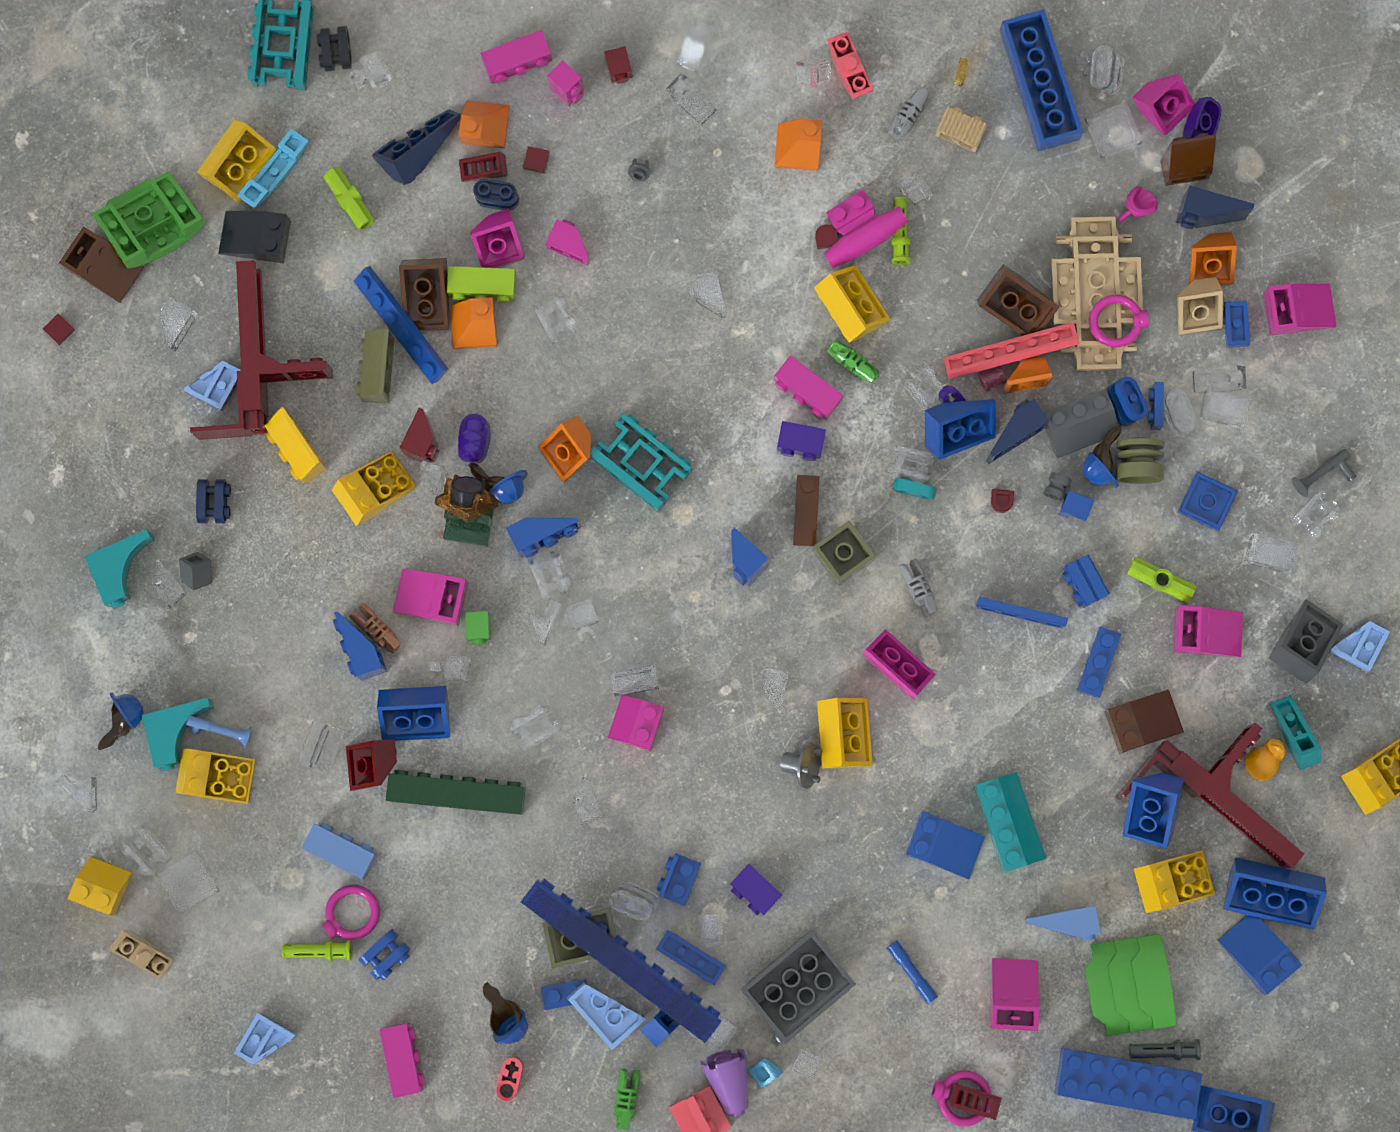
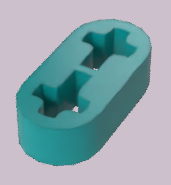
(914, 489)

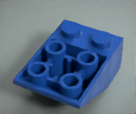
(536, 533)
(364, 656)

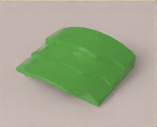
(149, 220)
(1130, 985)

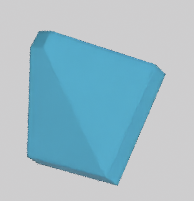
(764, 1072)

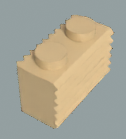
(961, 129)

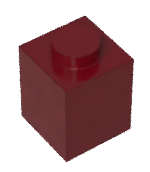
(618, 65)

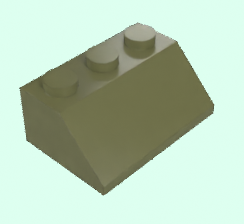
(376, 366)

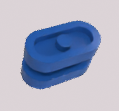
(1127, 401)
(383, 969)

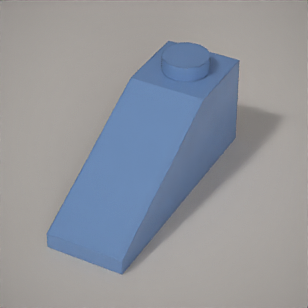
(1075, 922)

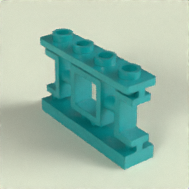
(298, 43)
(630, 474)

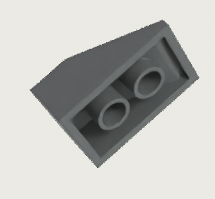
(1306, 642)

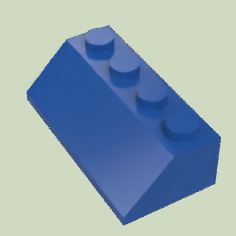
(1275, 893)

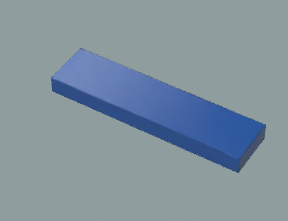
(1021, 612)

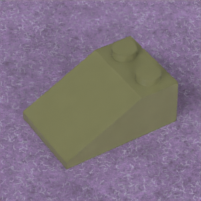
(564, 951)

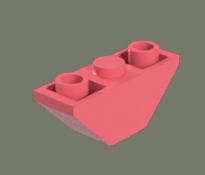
(849, 65)

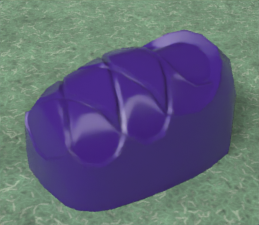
(1203, 118)
(473, 438)

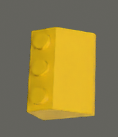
(236, 159)
(851, 303)
(293, 447)
(844, 733)

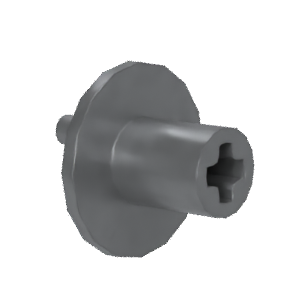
(804, 765)

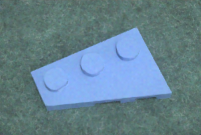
(606, 1016)

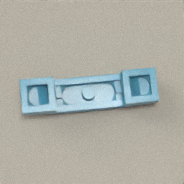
(275, 170)

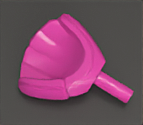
(1139, 203)

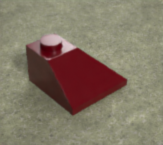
(370, 763)

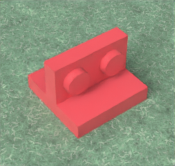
(700, 1113)

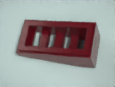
(482, 159)
(956, 1096)

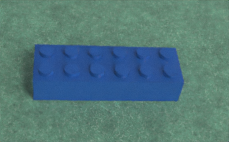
(1041, 80)
(1128, 1083)

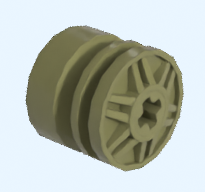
(1140, 463)

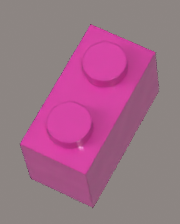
(566, 83)

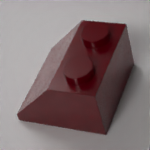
(420, 439)

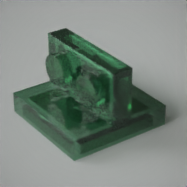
(472, 532)

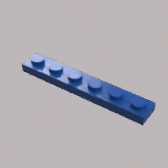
(400, 325)

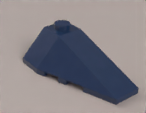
(411, 155)

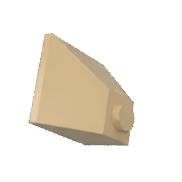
(1200, 306)

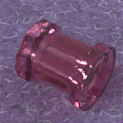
(992, 378)

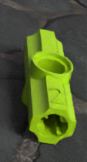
(348, 198)
(1174, 587)

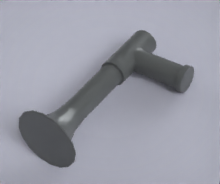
(1302, 485)

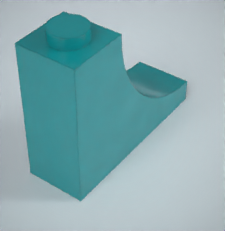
(111, 567)
(166, 729)

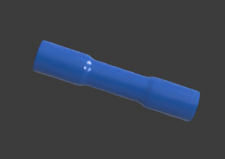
(904, 961)

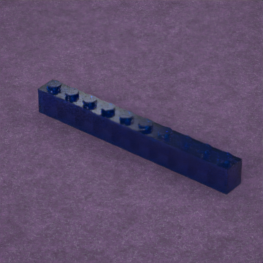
(621, 960)

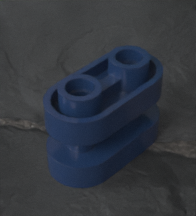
(496, 194)
(221, 491)

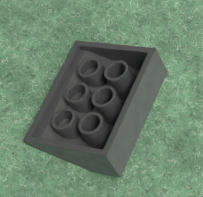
(798, 986)

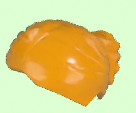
(1265, 760)

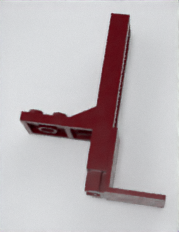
(255, 365)
(1214, 790)

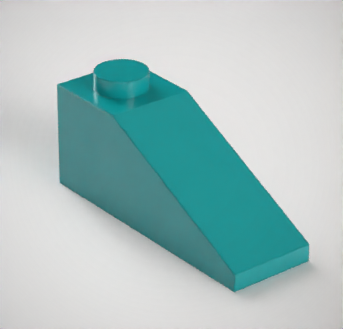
(1296, 733)

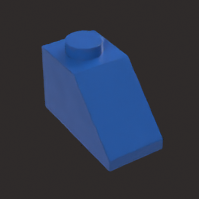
(659, 1028)

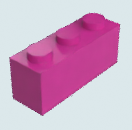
(516, 57)
(807, 388)
(402, 1060)

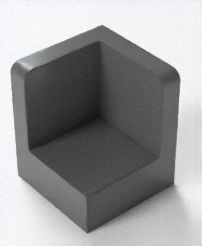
(195, 571)

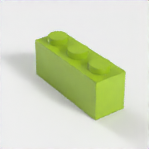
(481, 283)

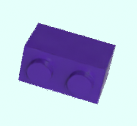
(801, 441)
(755, 889)

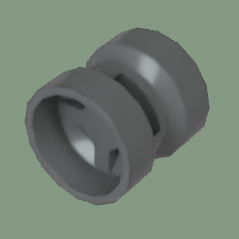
(1056, 489)

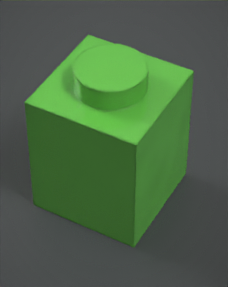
(478, 627)

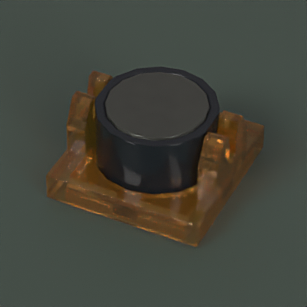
(466, 498)

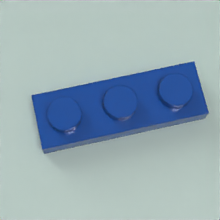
(1099, 662)
(690, 957)

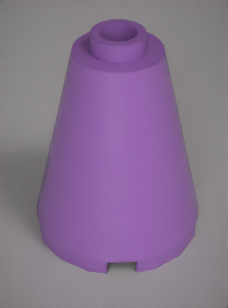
(728, 1079)

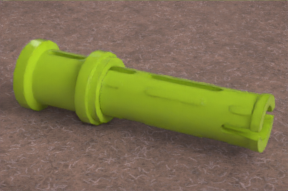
(901, 241)
(328, 950)

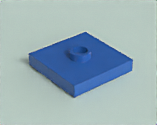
(1207, 501)

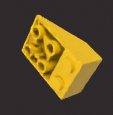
(373, 488)
(215, 776)
(1376, 778)
(1174, 881)

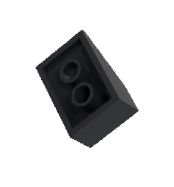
(255, 235)

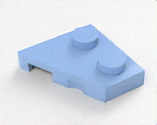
(215, 386)
(1362, 645)
(262, 1039)

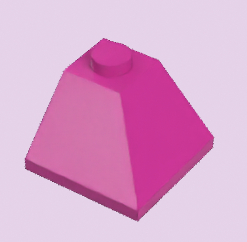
(1164, 102)
(496, 240)

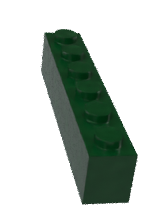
(455, 793)

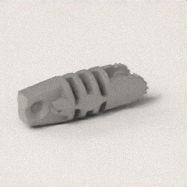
(908, 113)
(919, 587)

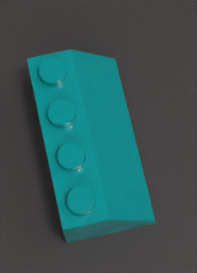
(1009, 822)

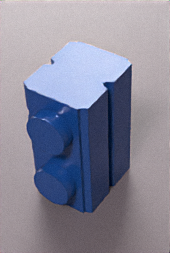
(1085, 581)

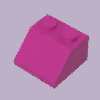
(636, 722)

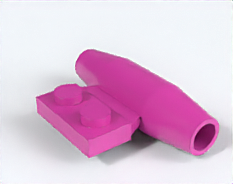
(860, 228)

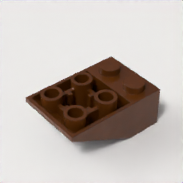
(1188, 159)
(99, 265)

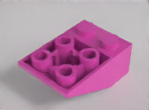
(1299, 308)
(431, 596)
(1207, 631)
(1014, 994)

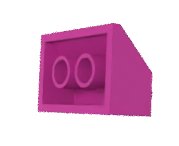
(898, 664)

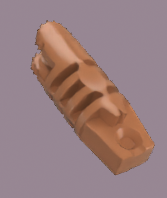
(376, 629)

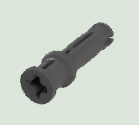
(1176, 1049)

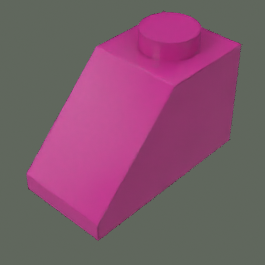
(567, 241)

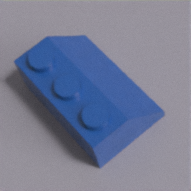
(746, 559)
(413, 713)
(1153, 809)

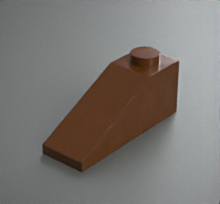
(806, 510)

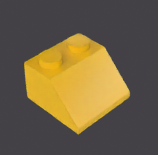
(100, 886)

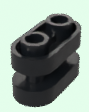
(325, 41)

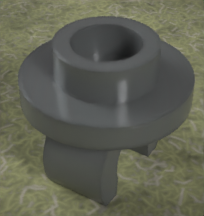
(639, 171)

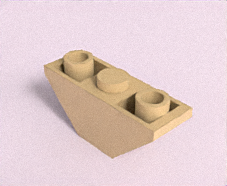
(141, 953)

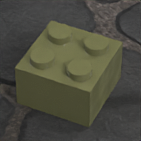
(843, 553)

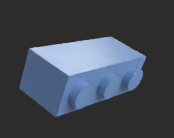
(340, 850)

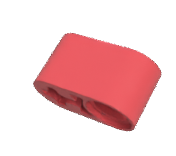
(506, 1072)

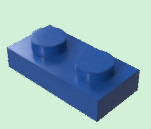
(1236, 324)
(1156, 414)
(556, 995)

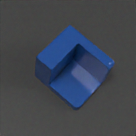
(1076, 506)

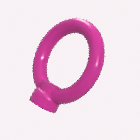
(1140, 320)
(331, 925)
(941, 1092)

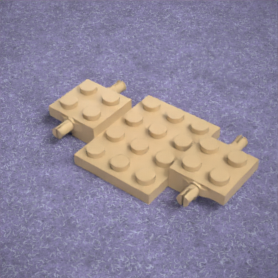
(1089, 277)

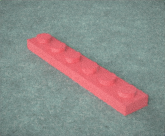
(1011, 350)

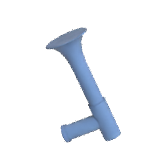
(198, 724)

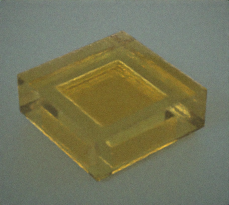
(961, 71)

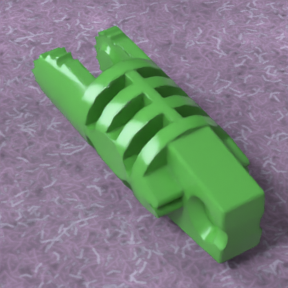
(853, 361)
(626, 1098)

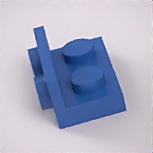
(678, 879)

